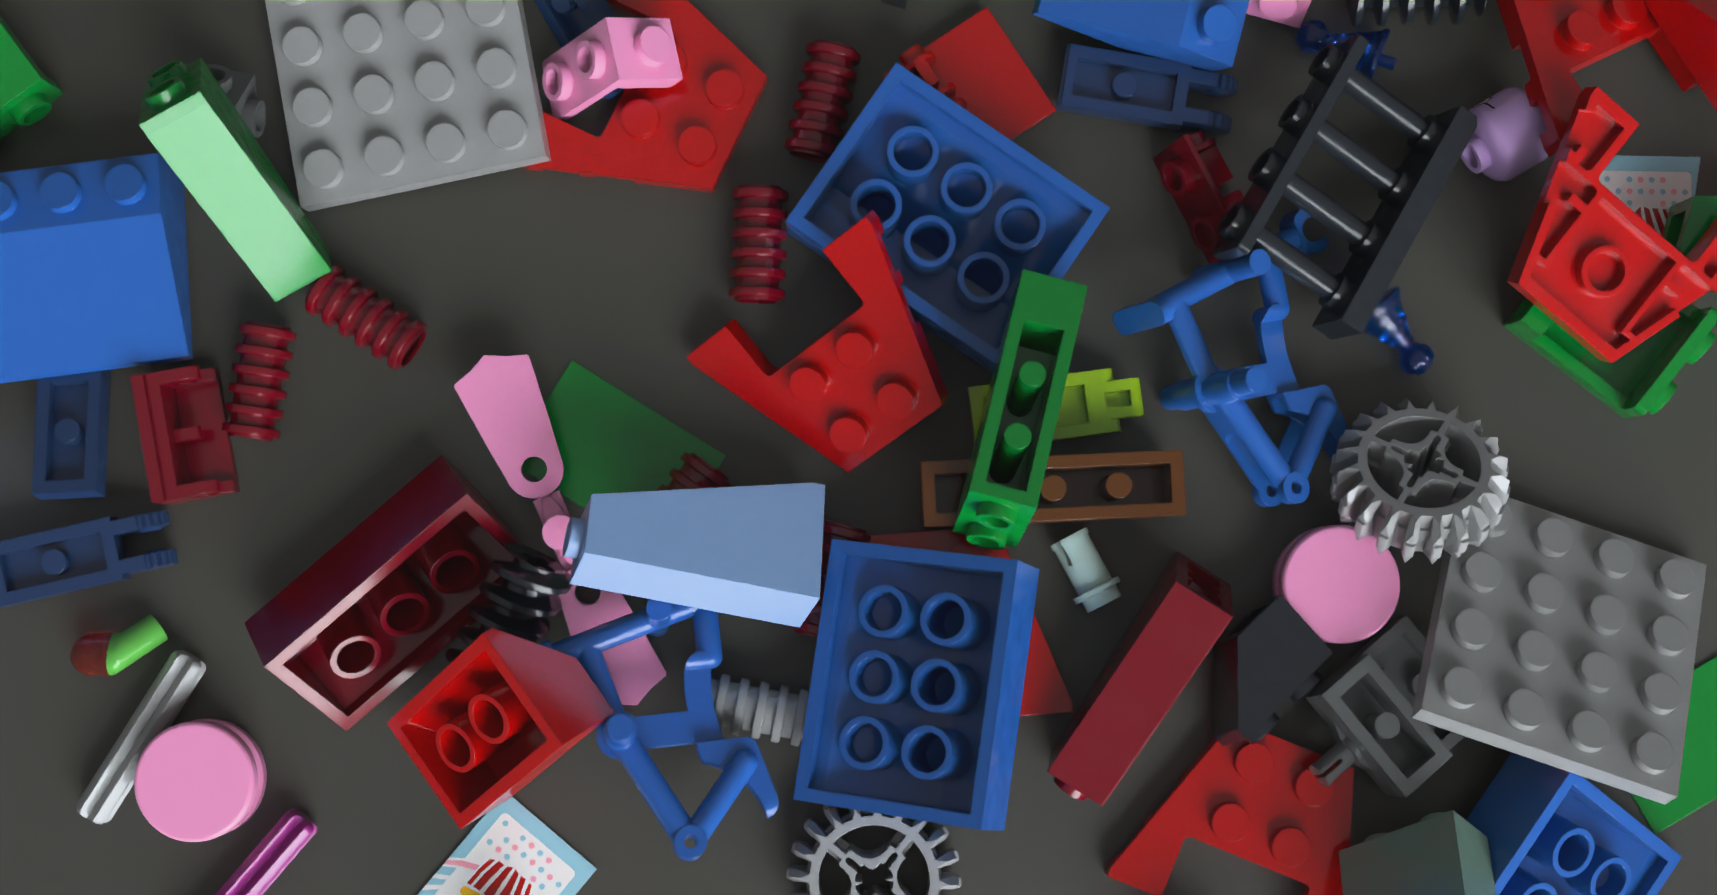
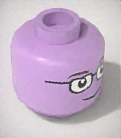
(1505, 136)

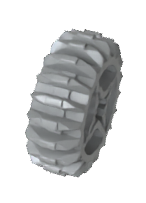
(1446, 507)
(849, 855)

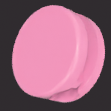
(1338, 583)
(200, 779)

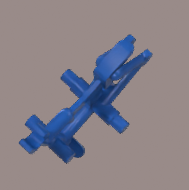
(1222, 393)
(630, 737)

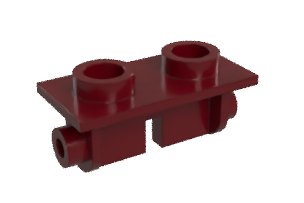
(1191, 174)

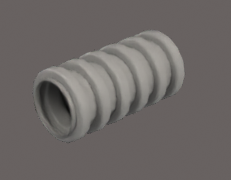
(760, 709)

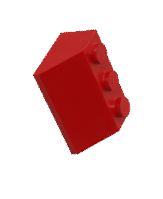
(497, 721)

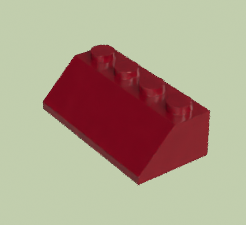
(384, 595)

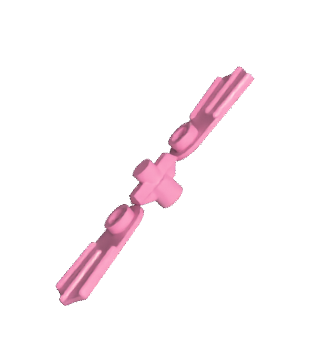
(515, 425)

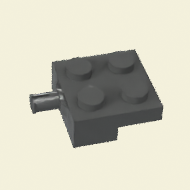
(1371, 711)

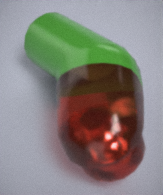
(113, 651)

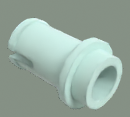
(1086, 570)

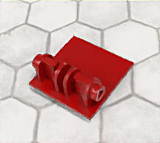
(982, 74)

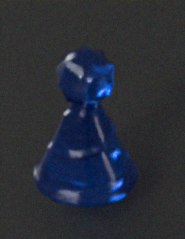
(1314, 36)
(1391, 327)

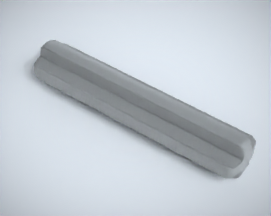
(150, 718)

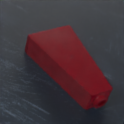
(1141, 679)

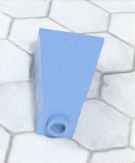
(706, 548)

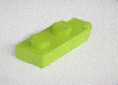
(1089, 404)

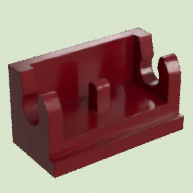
(183, 434)

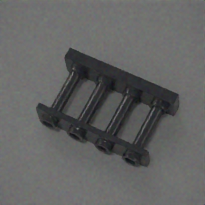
(1405, 192)

